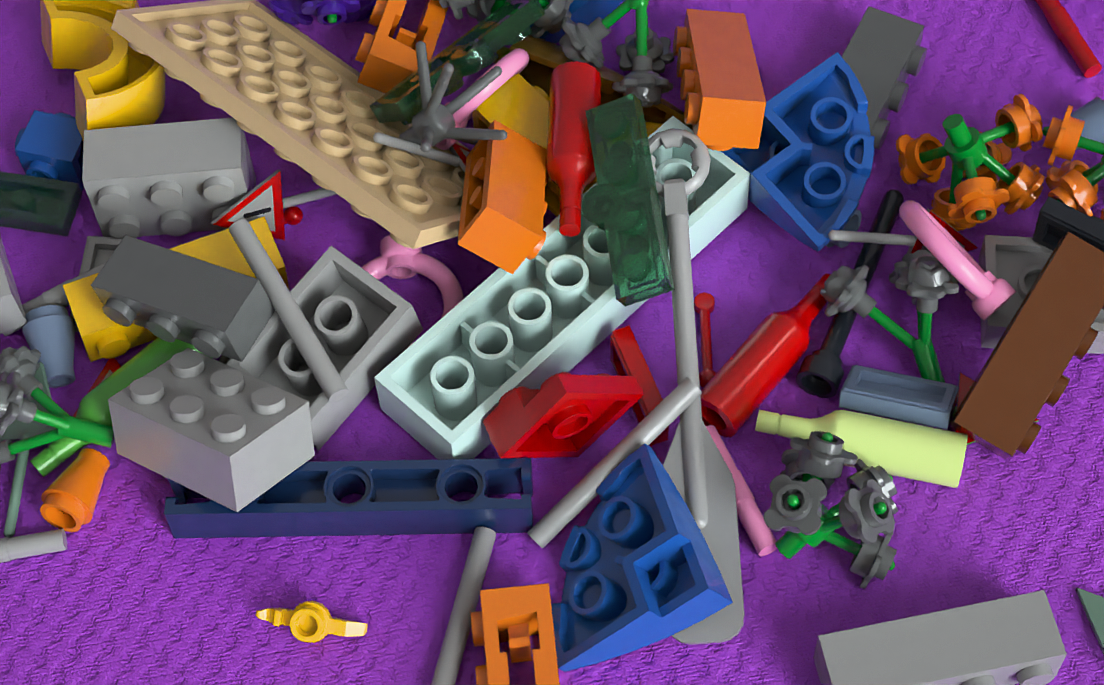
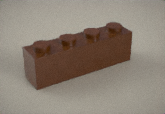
(1035, 351)

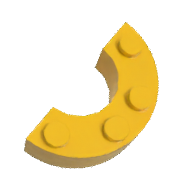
(114, 80)

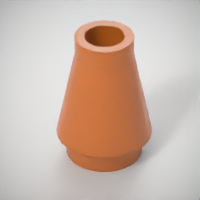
(75, 492)

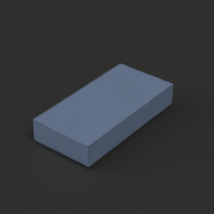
(899, 396)

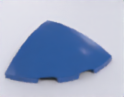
(812, 153)
(633, 568)

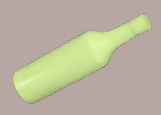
(895, 445)

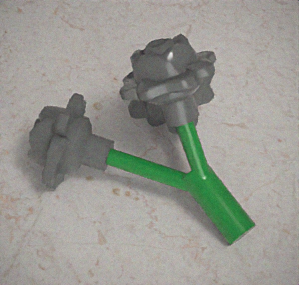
(641, 54)
(923, 280)
(19, 381)

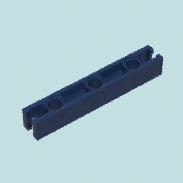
(396, 500)

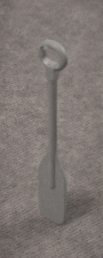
(693, 456)

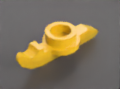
(311, 622)

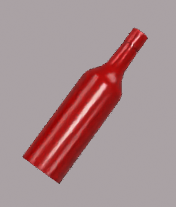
(569, 158)
(760, 364)

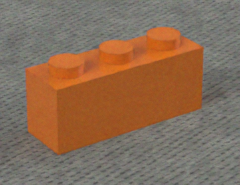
(504, 200)

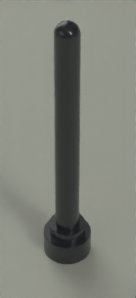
(823, 371)

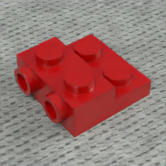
(560, 416)

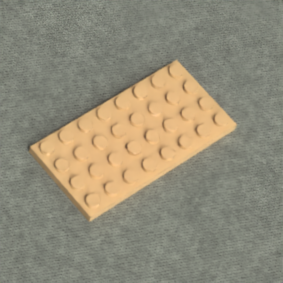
(303, 106)

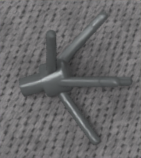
(436, 120)

